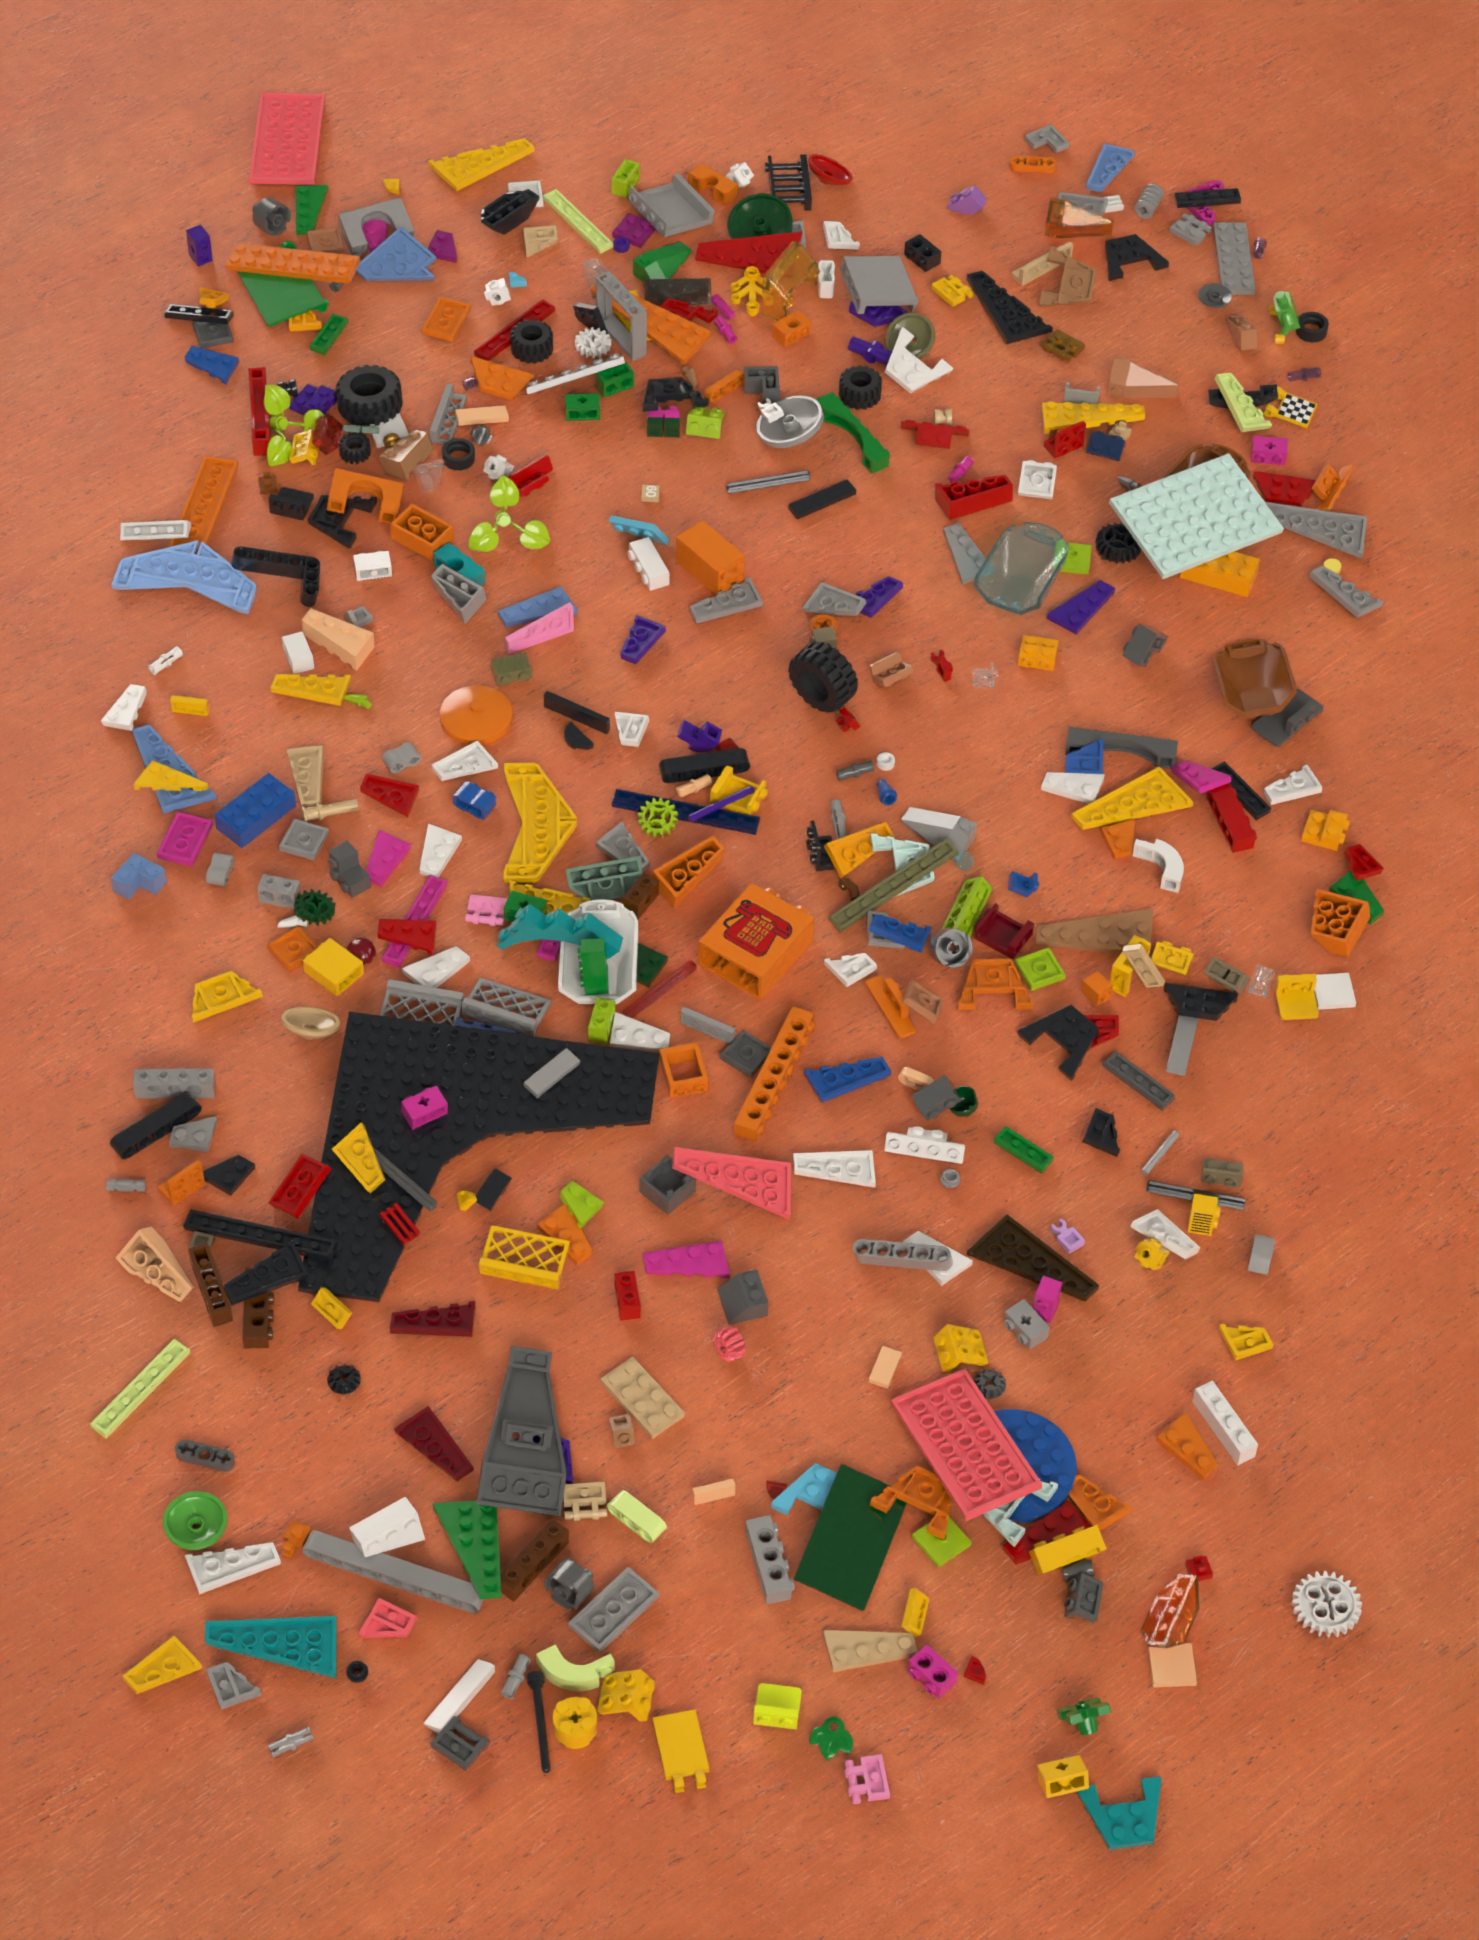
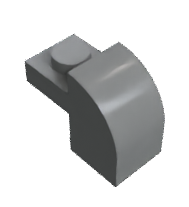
(1261, 1254)

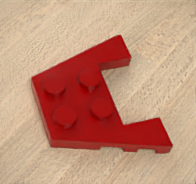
(688, 312)

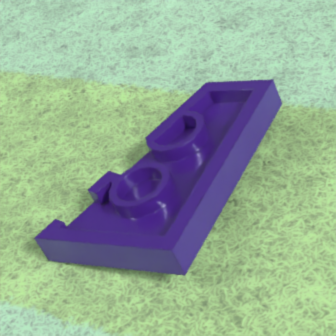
(879, 595)

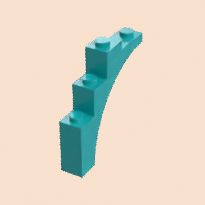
(558, 926)

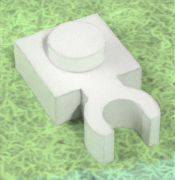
(770, 411)

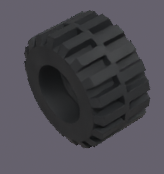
(531, 341)
(860, 387)

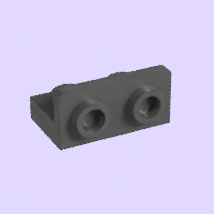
(1084, 1597)

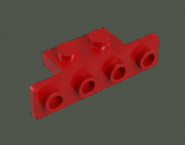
(934, 435)
(532, 476)

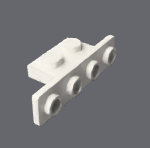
(925, 1144)

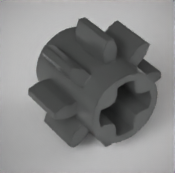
(481, 435)

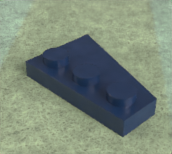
(477, 1025)

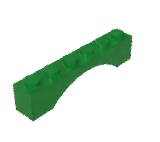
(836, 413)

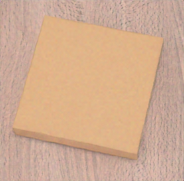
(1172, 1666)

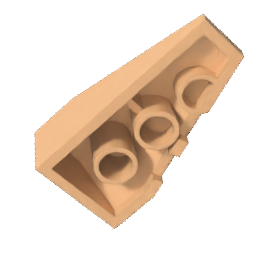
(154, 1262)

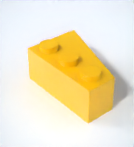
(1067, 1549)

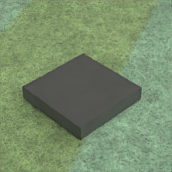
(212, 334)
(745, 1053)

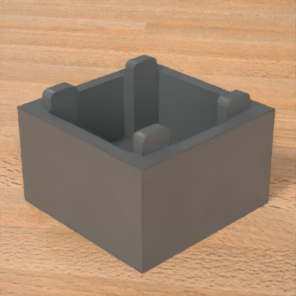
(666, 1186)

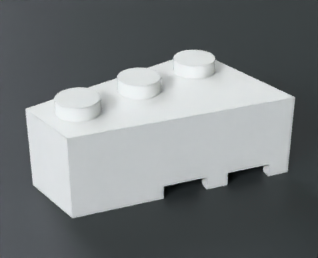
(388, 1529)

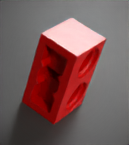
(627, 1295)

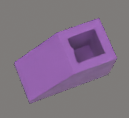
(968, 201)

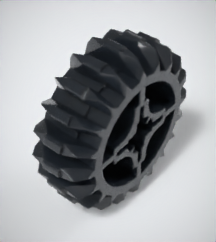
(1120, 546)

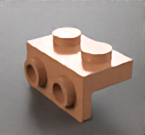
(890, 670)

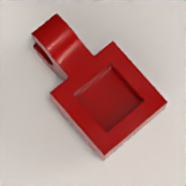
(943, 667)

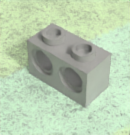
(278, 891)

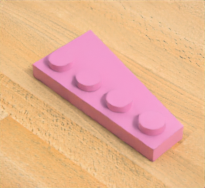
(546, 628)

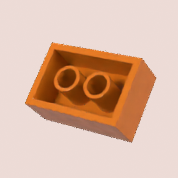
(421, 531)

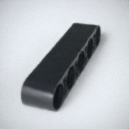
(698, 765)
(155, 1125)

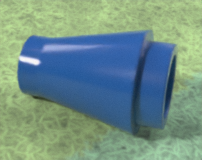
(886, 793)

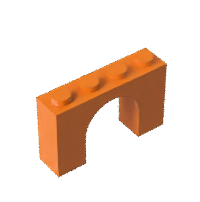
(348, 482)

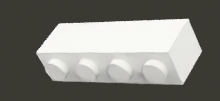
(1225, 1423)

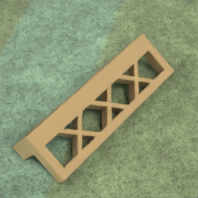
(1039, 266)

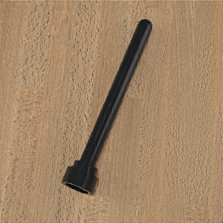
(535, 1681)

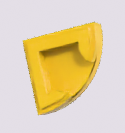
(392, 185)
(466, 1199)

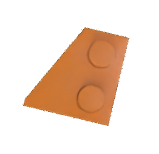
(1119, 838)

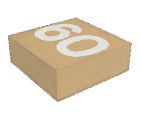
(650, 493)

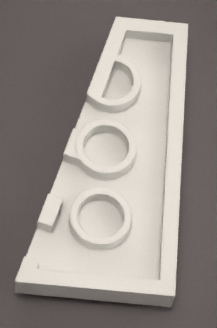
(842, 1166)
(222, 1568)

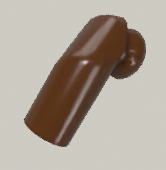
(845, 884)

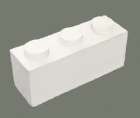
(648, 563)

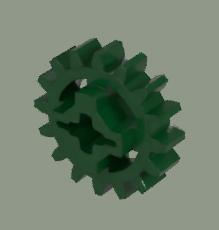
(314, 907)

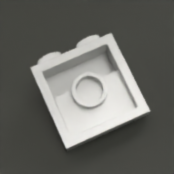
(1037, 479)

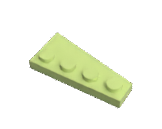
(1241, 406)

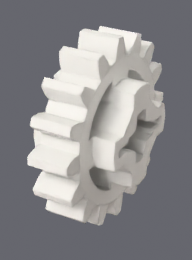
(593, 342)

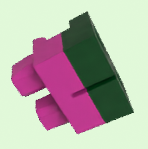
(669, 418)

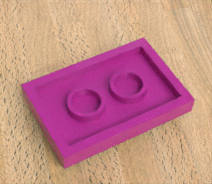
(184, 839)

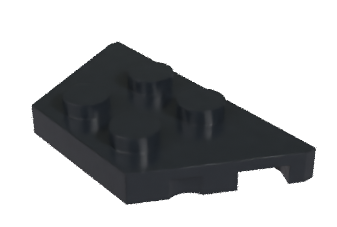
(1199, 1002)

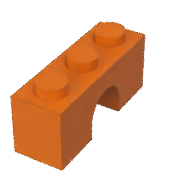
(704, 177)

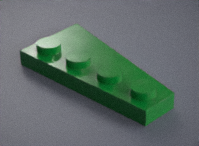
(308, 206)

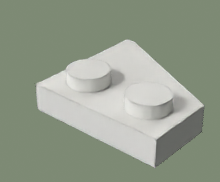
(838, 237)
(631, 727)

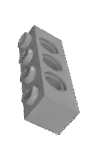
(173, 1083)
(773, 1589)

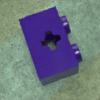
(199, 245)

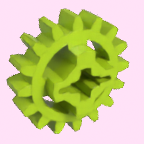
(663, 812)

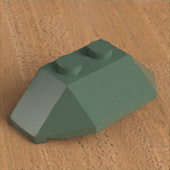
(606, 879)

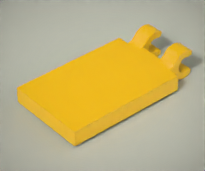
(681, 1748)

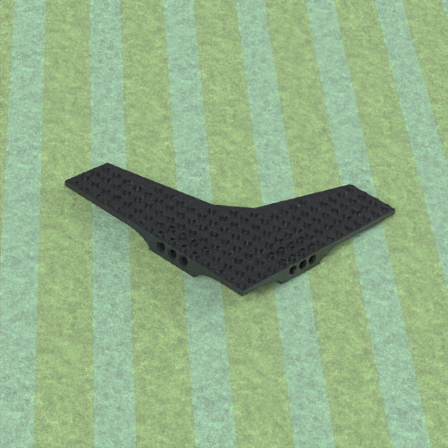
(486, 1097)

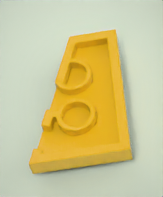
(359, 1157)
(161, 1666)

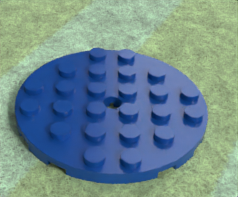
(1048, 1455)

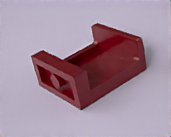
(1002, 932)

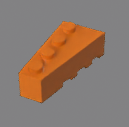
(687, 870)

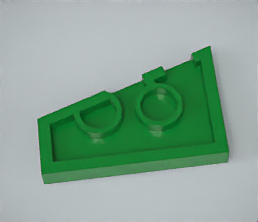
(1359, 890)

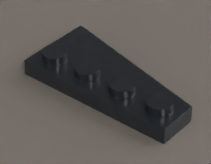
(274, 1272)

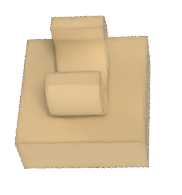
(1121, 430)

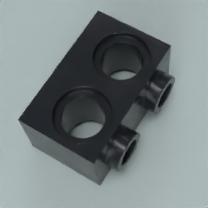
(922, 253)

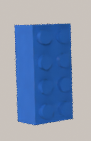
(255, 810)

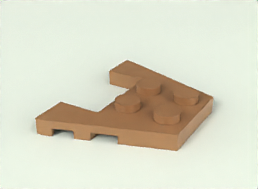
(1076, 281)

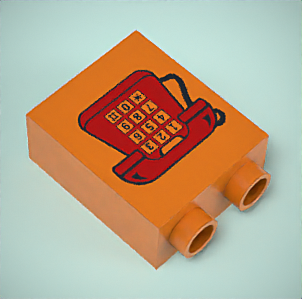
(756, 940)

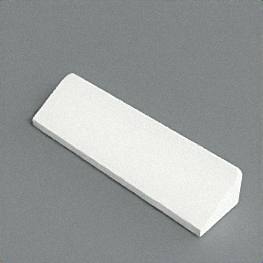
(155, 530)
(460, 1695)

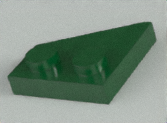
(649, 965)

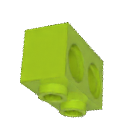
(625, 177)
(601, 1021)

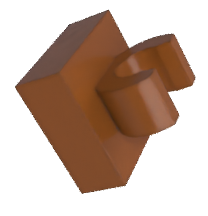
(267, 484)

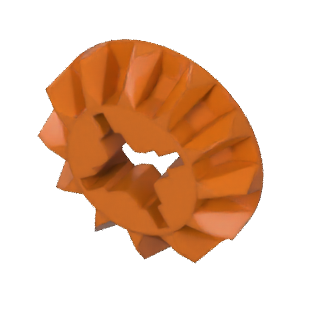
(822, 619)

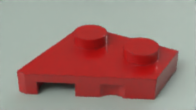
(1362, 863)

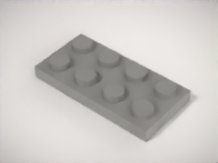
(613, 1610)

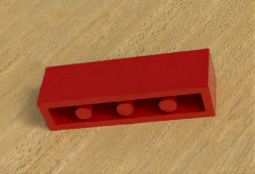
(1231, 818)

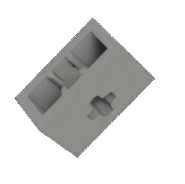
(1026, 1324)

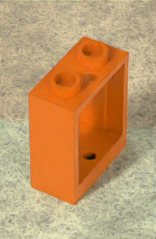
(682, 1054)

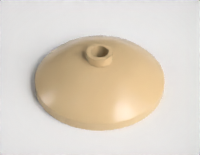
(310, 1022)

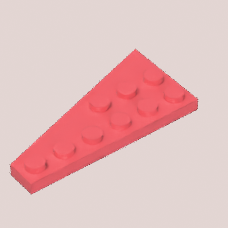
(751, 1179)

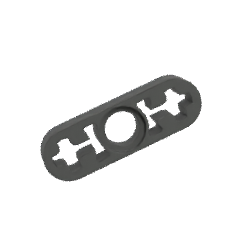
(200, 1448)

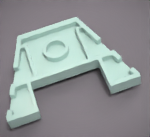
(903, 854)
(1000, 1516)

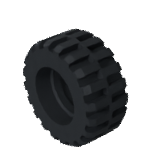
(353, 397)
(823, 677)

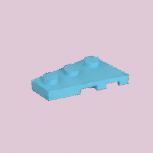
(639, 529)

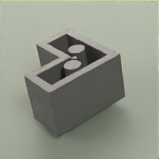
(764, 381)
(1143, 644)
(347, 870)

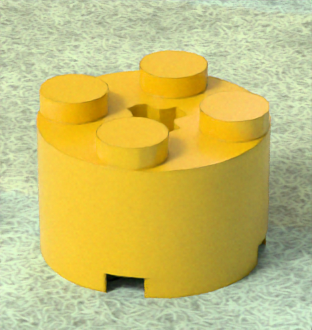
(575, 1722)

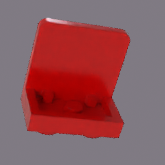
(1066, 440)

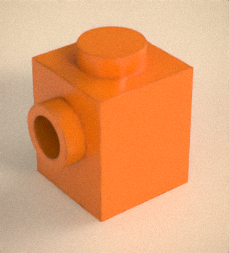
(1097, 988)

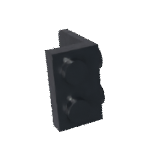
(290, 503)
(818, 854)

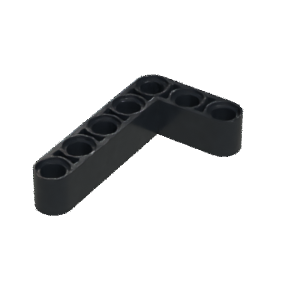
(283, 565)

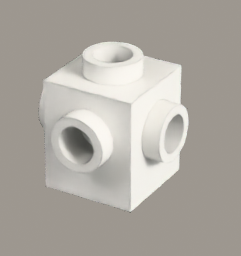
(740, 174)
(497, 292)
(497, 466)

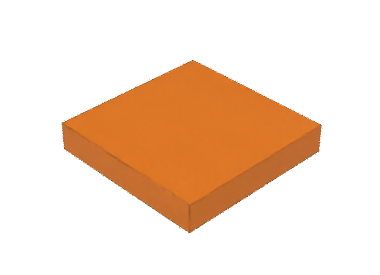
(292, 948)

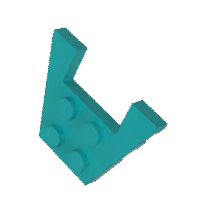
(1125, 1823)

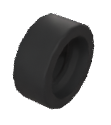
(1312, 335)
(458, 444)

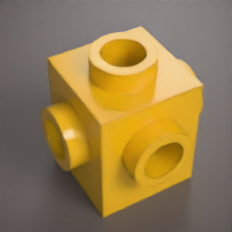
(1151, 1253)

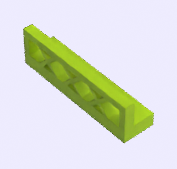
(970, 908)

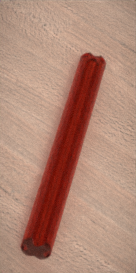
(660, 989)

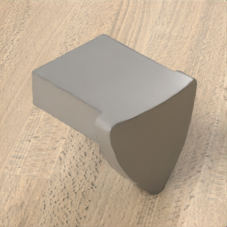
(358, 617)

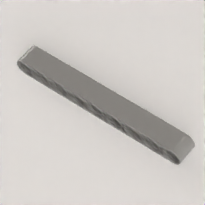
(393, 1572)

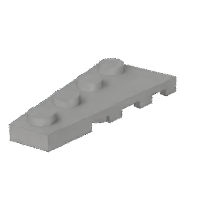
(964, 552)
(1344, 592)
(735, 600)

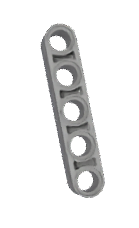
(894, 1249)

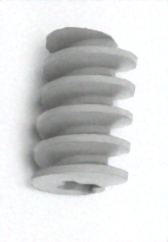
(1148, 201)

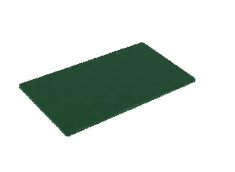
(849, 1539)

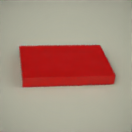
(299, 1185)

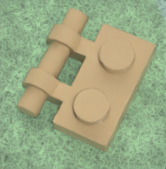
(585, 1495)

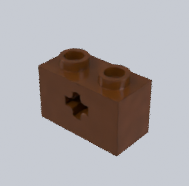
(641, 895)

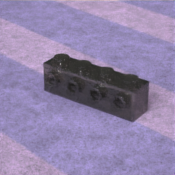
(692, 291)

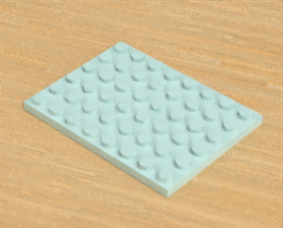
(1196, 516)

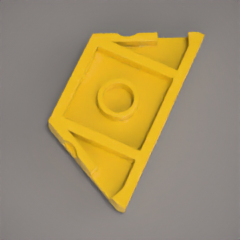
(221, 994)

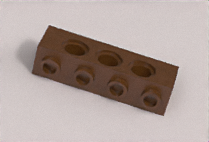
(210, 1284)
(253, 1335)
(533, 1559)

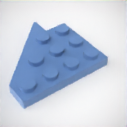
(398, 260)

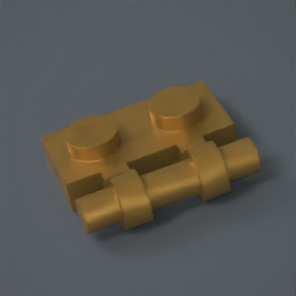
(1063, 345)

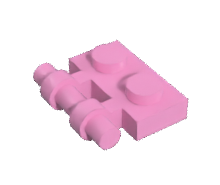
(489, 906)
(874, 1778)

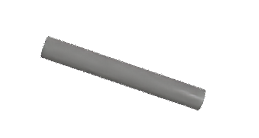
(1159, 1153)

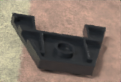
(1130, 250)
(671, 389)
(333, 522)
(1069, 1030)

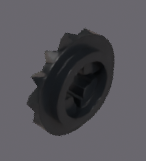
(340, 1386)

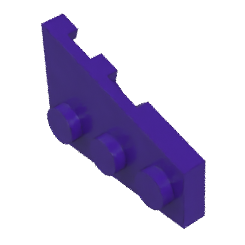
(641, 638)

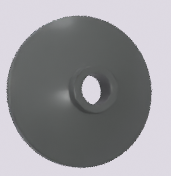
(1215, 295)

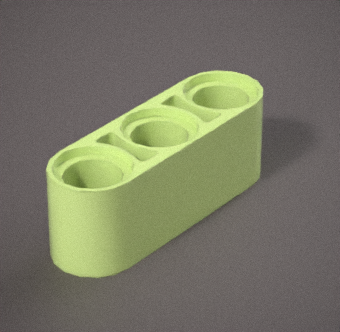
(636, 1516)

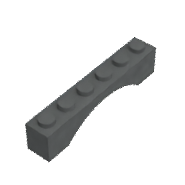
(1155, 750)

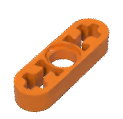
(1022, 164)
(724, 386)

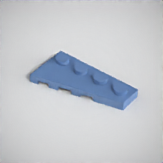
(1108, 166)

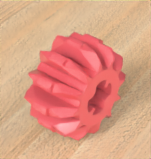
(729, 1343)

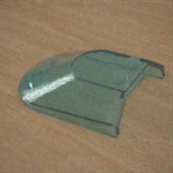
(1022, 567)

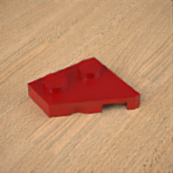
(1107, 1025)

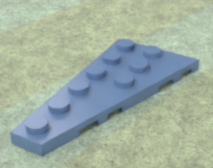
(154, 748)

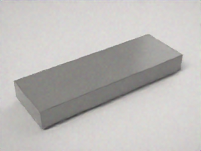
(707, 1025)
(551, 1073)

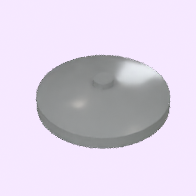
(800, 422)

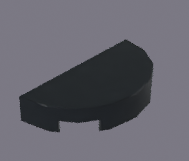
(576, 739)

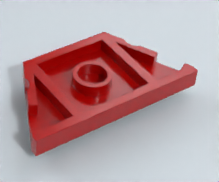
(1283, 488)

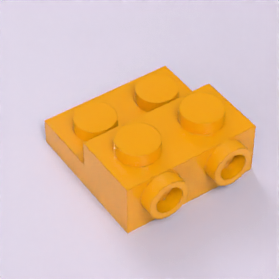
(1038, 652)
(1326, 829)

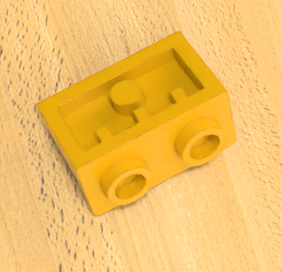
(303, 449)
(1172, 958)

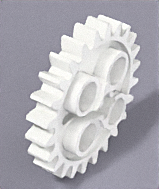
(1344, 1600)

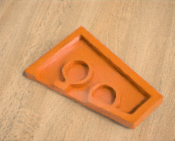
(564, 1226)
(1188, 1446)
(1095, 1504)

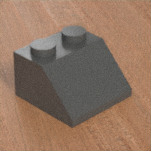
(743, 1298)

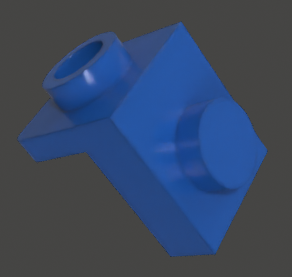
(1023, 885)

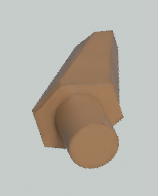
(690, 374)

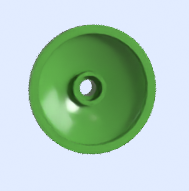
(194, 1510)

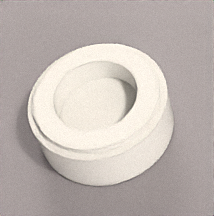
(885, 761)

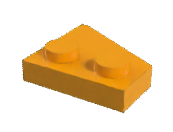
(212, 298)
(304, 322)

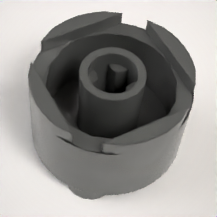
(271, 216)
(942, 941)
(569, 1583)

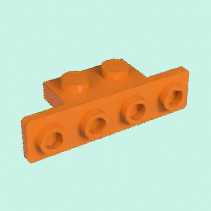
(1330, 485)
(890, 1001)

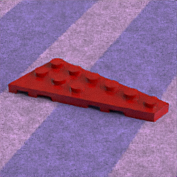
(747, 252)

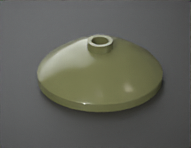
(919, 327)

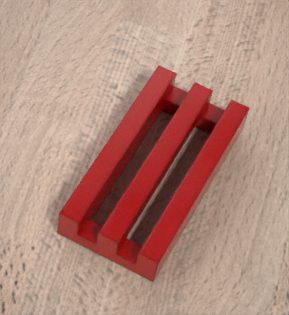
(390, 1211)

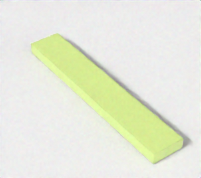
(578, 221)
(140, 1388)

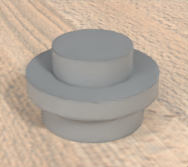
(950, 1178)

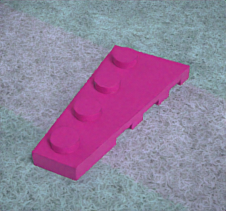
(698, 1259)

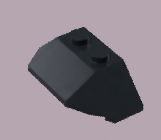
(509, 210)

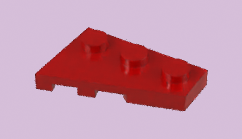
(392, 793)

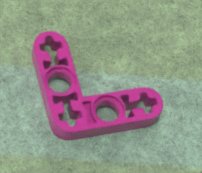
(1206, 213)

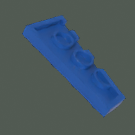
(839, 1080)

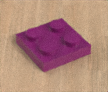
(634, 229)

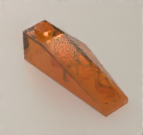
(1071, 222)

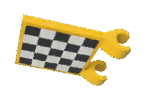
(1292, 409)

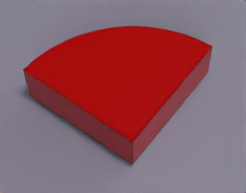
(975, 1671)

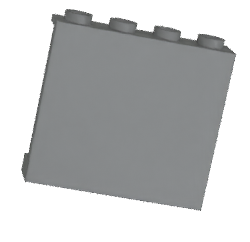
(673, 207)
(878, 282)

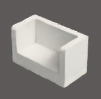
(297, 652)

